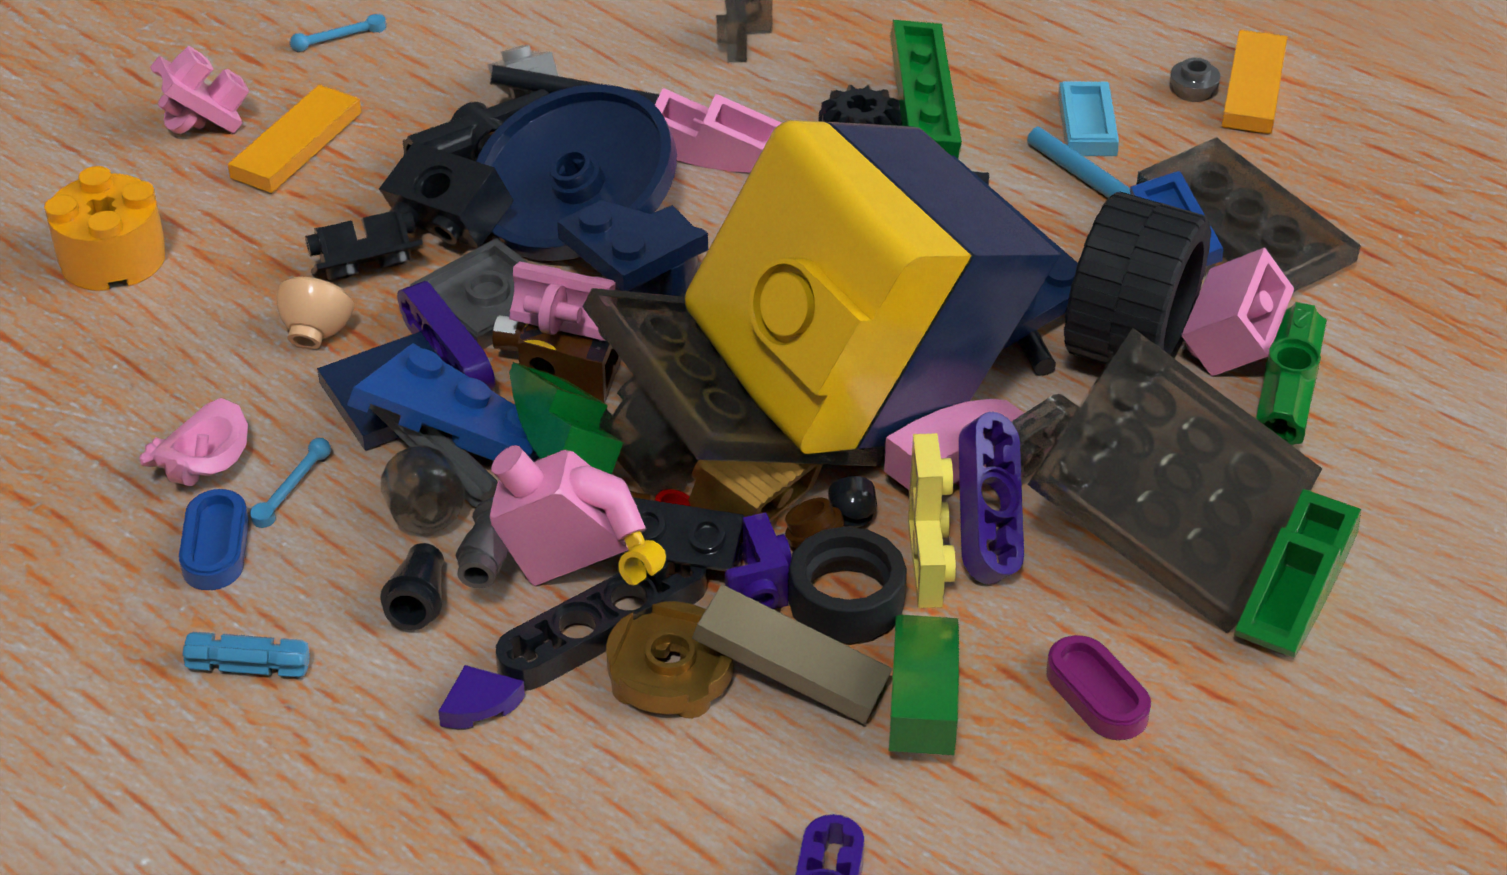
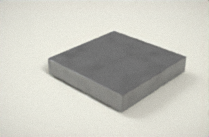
(478, 287)

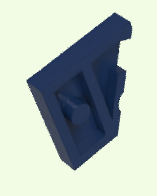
(630, 243)

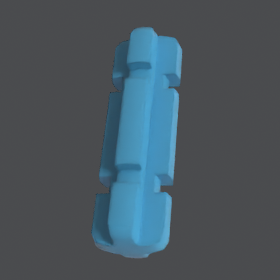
(246, 654)

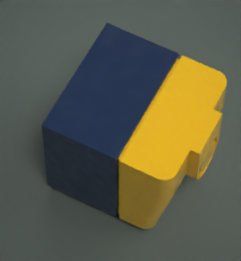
(863, 282)

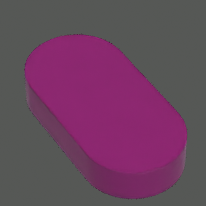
(1098, 687)

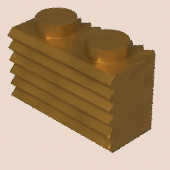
(750, 486)

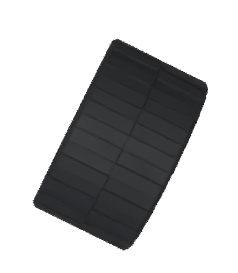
(1137, 273)

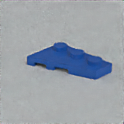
(443, 398)

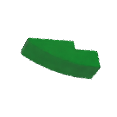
(562, 418)
(1299, 573)
(925, 685)

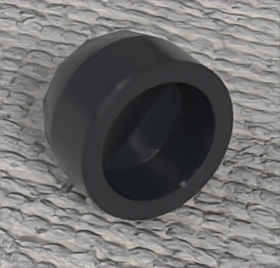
(854, 498)

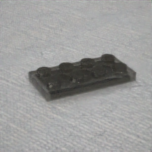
(1257, 212)

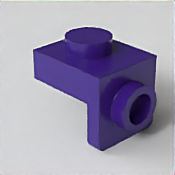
(766, 564)

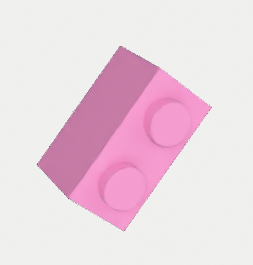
(1238, 312)

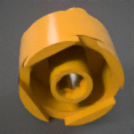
(106, 229)

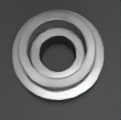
(1194, 79)

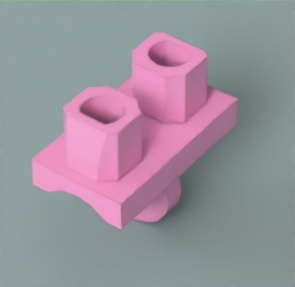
(192, 101)
(554, 299)

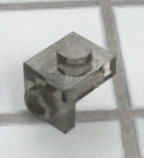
(740, 20)

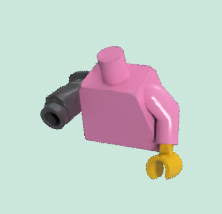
(555, 521)

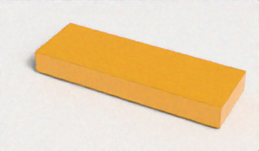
(1254, 82)
(294, 138)

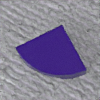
(478, 696)

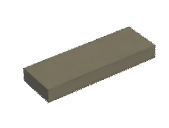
(792, 653)

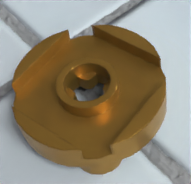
(659, 686)

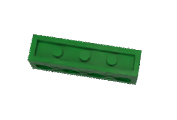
(925, 82)

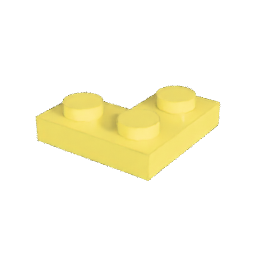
(929, 520)

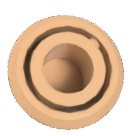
(312, 310)

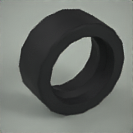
(852, 551)

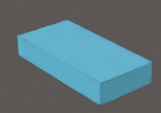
(1088, 118)

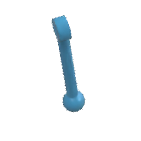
(373, 23)
(264, 513)

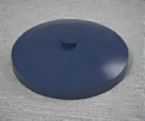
(573, 153)

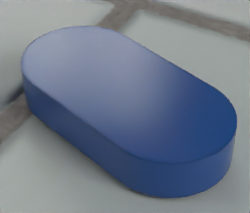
(214, 539)

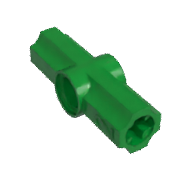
(1292, 373)

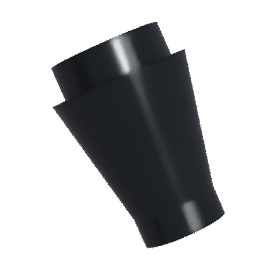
(415, 589)

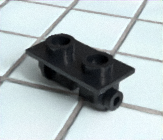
(384, 241)
(693, 534)

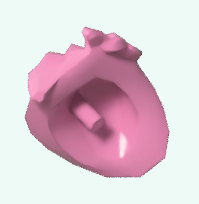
(201, 445)

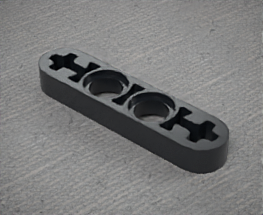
(592, 608)

